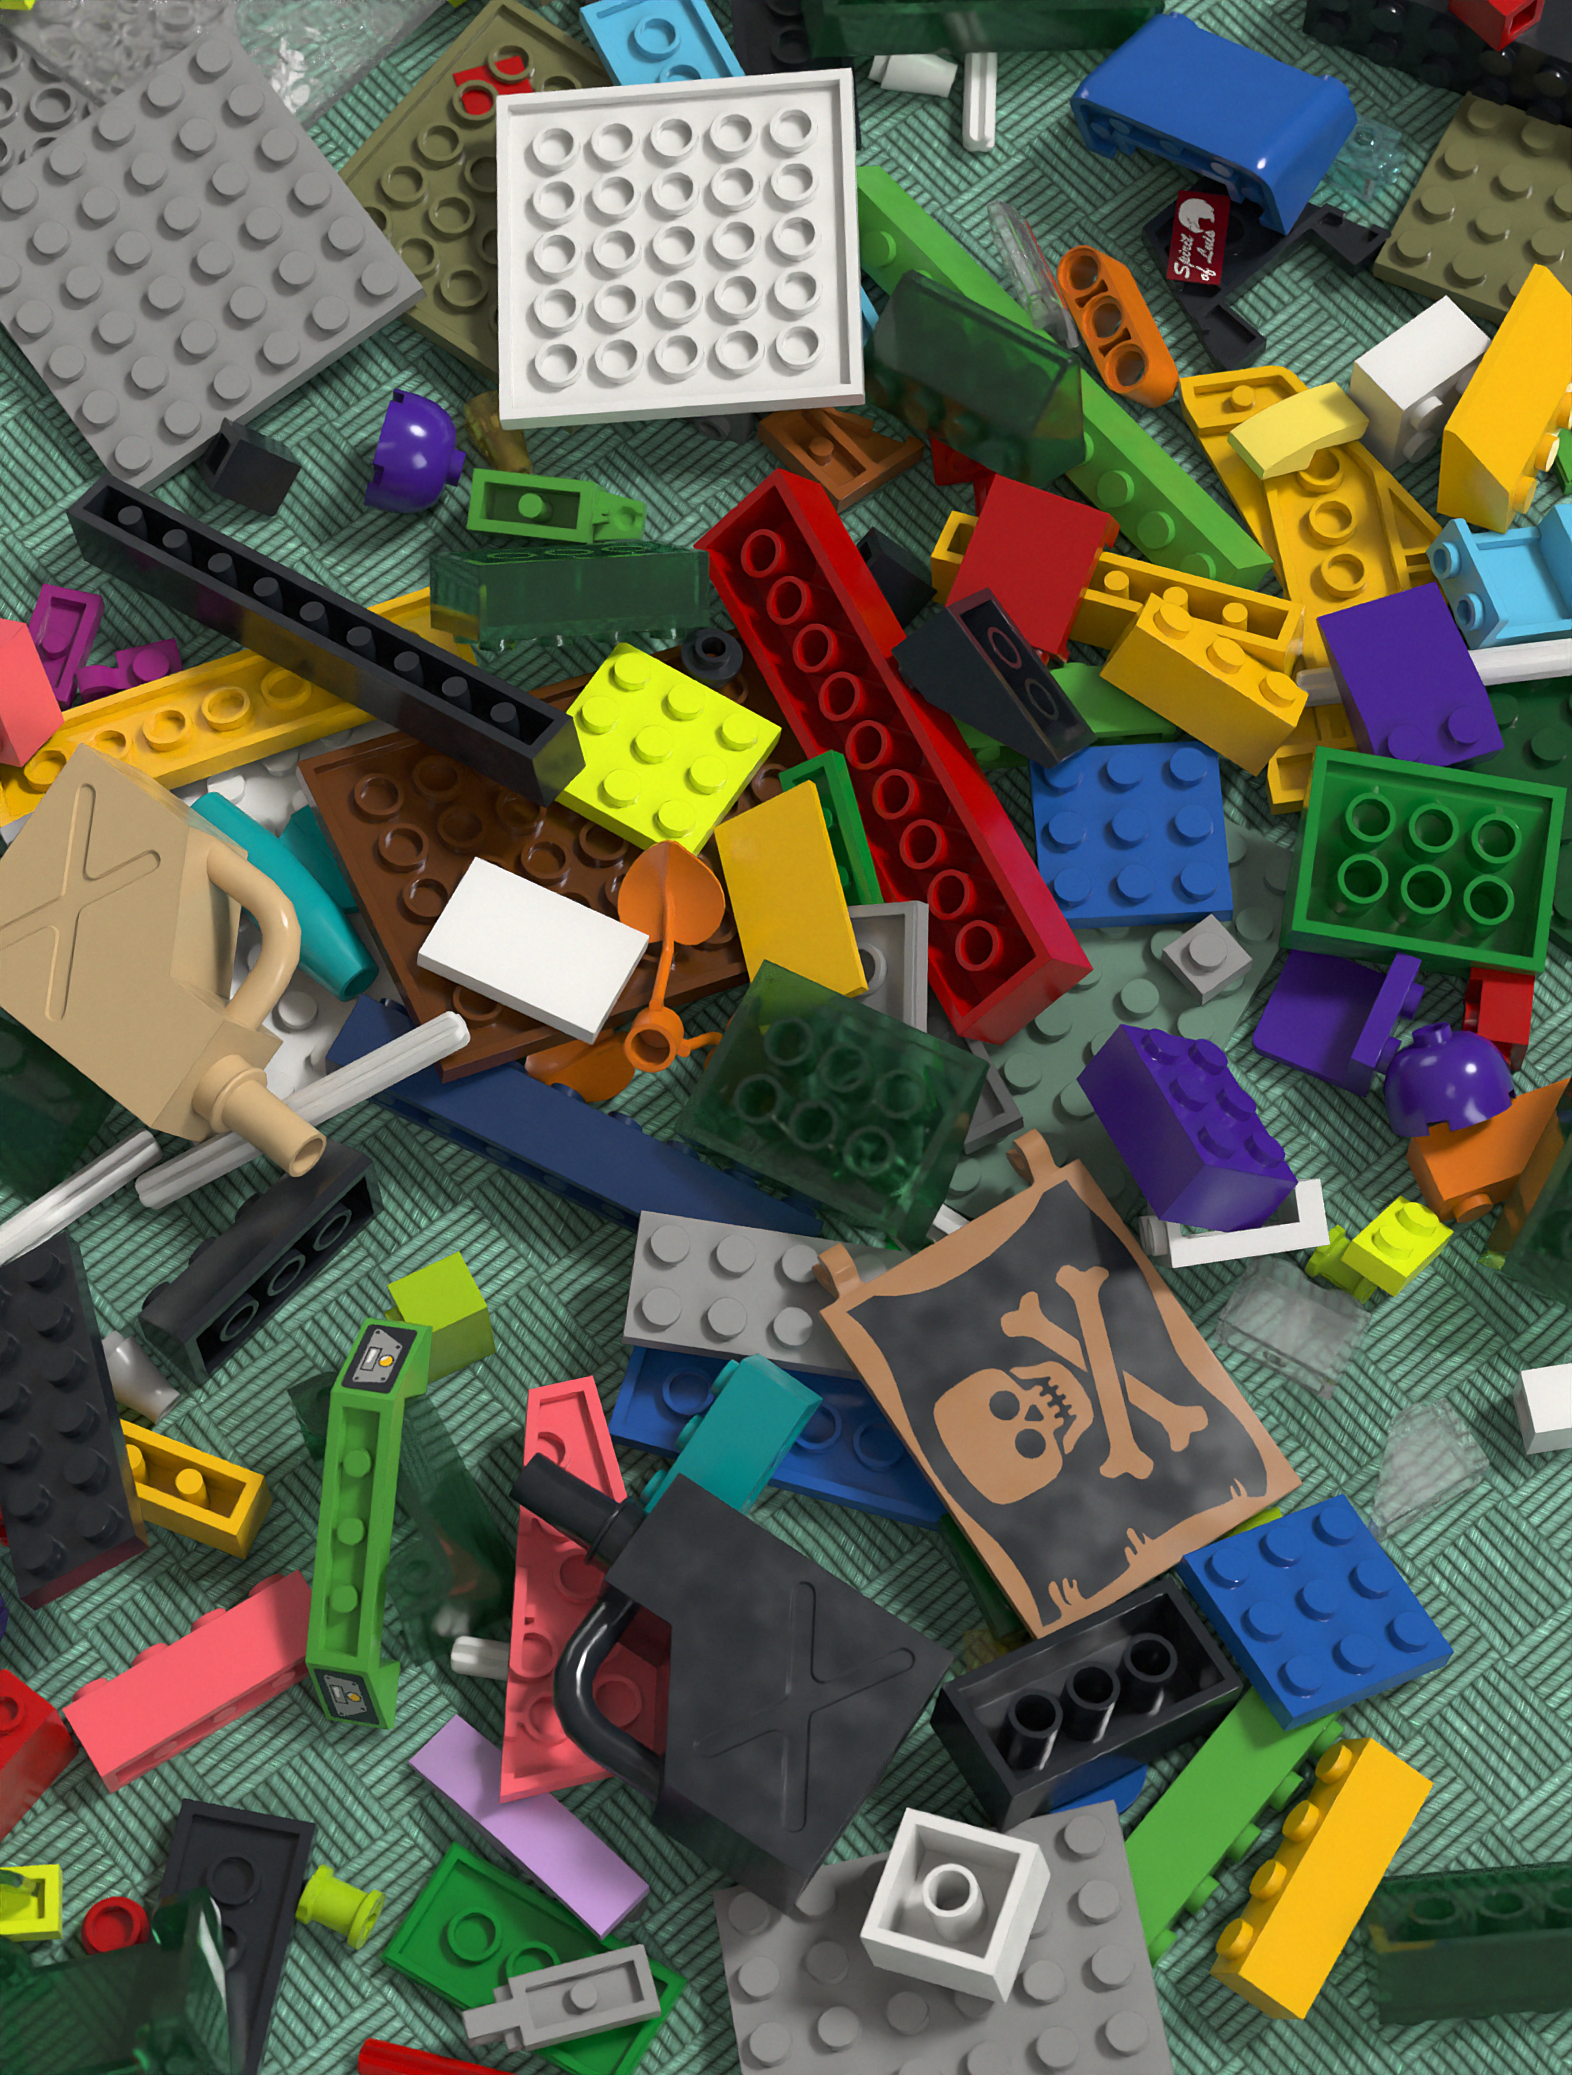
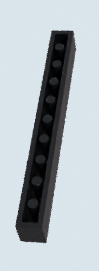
(328, 640)

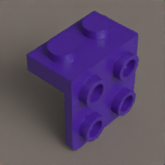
(1338, 1017)

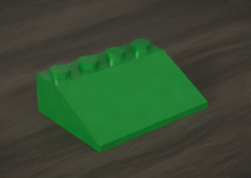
(1423, 865)

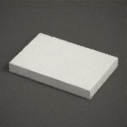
(533, 950)

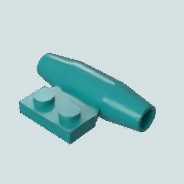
(314, 884)

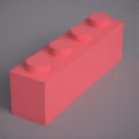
(196, 1683)

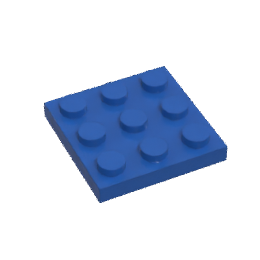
(1133, 835)
(1314, 1612)

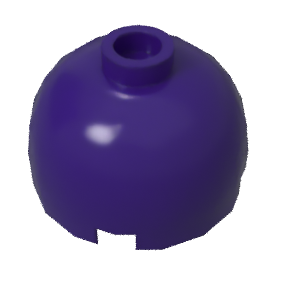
(413, 456)
(1445, 1079)

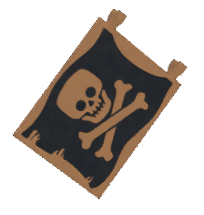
(1056, 1396)

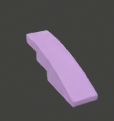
(532, 1831)

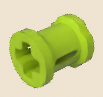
(1327, 1263)
(340, 1906)

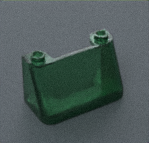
(461, 1569)
(126, 2008)

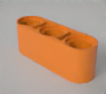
(1137, 340)

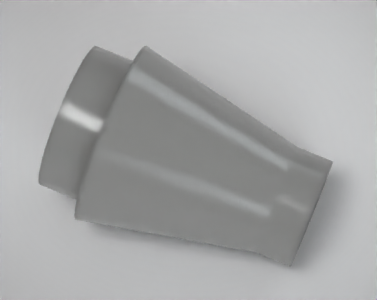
(137, 1379)

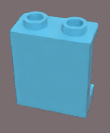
(1510, 583)

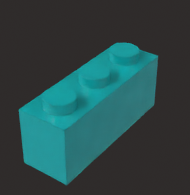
(741, 1436)

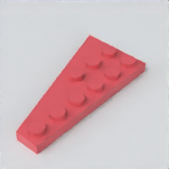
(550, 1601)

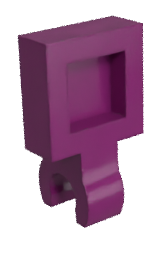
(135, 668)

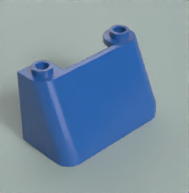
(1217, 112)

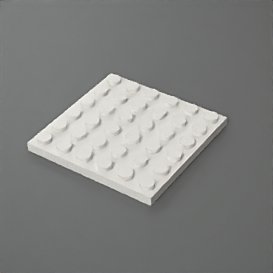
(678, 250)

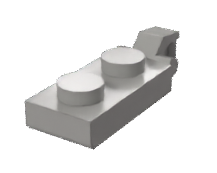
(567, 2002)

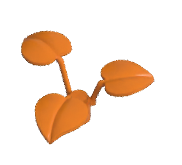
(671, 900)

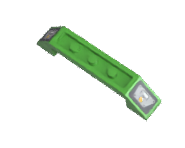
(357, 1521)

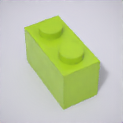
(451, 1303)

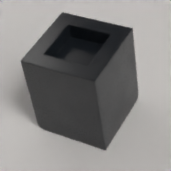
(249, 468)
(899, 575)

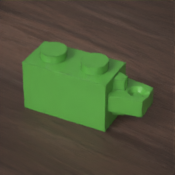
(551, 510)

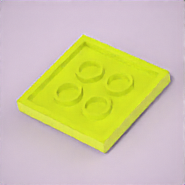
(661, 752)

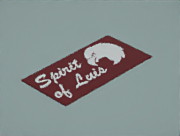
(1198, 237)

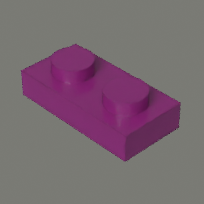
(63, 635)

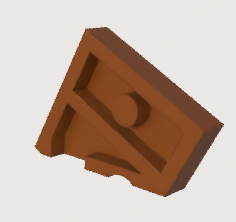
(837, 451)

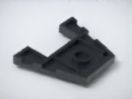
(1248, 257)

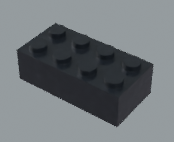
(1085, 1704)

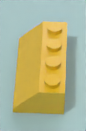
(1511, 410)

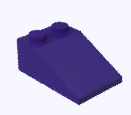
(1410, 681)

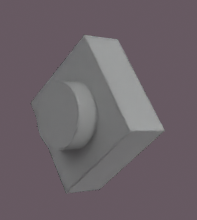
(1206, 959)

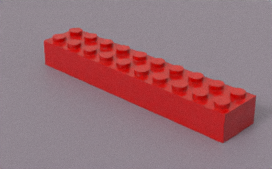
(923, 801)

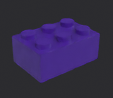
(1186, 1130)

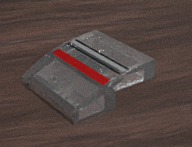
(1031, 274)

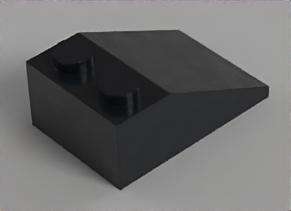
(991, 678)

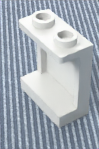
(1299, 1227)

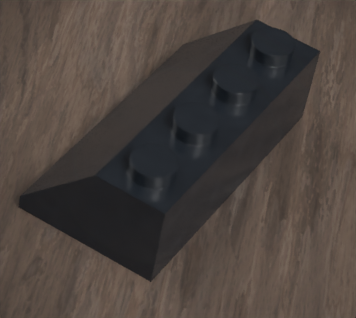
(261, 1261)

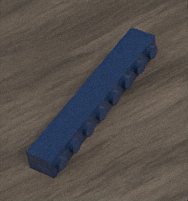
(561, 1141)

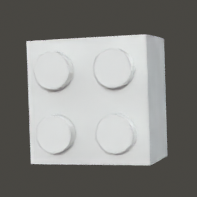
(1415, 382)
(955, 1905)

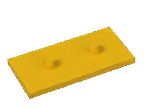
(790, 891)

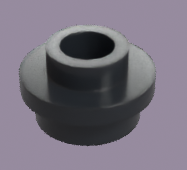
(708, 670)

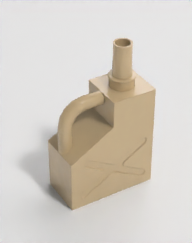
(126, 955)

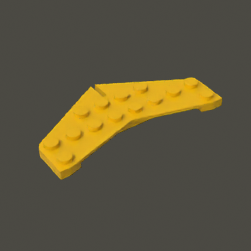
(1335, 535)

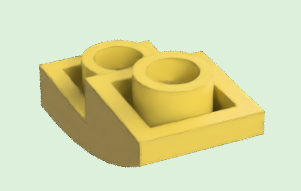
(1290, 431)

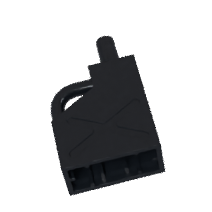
(769, 1680)

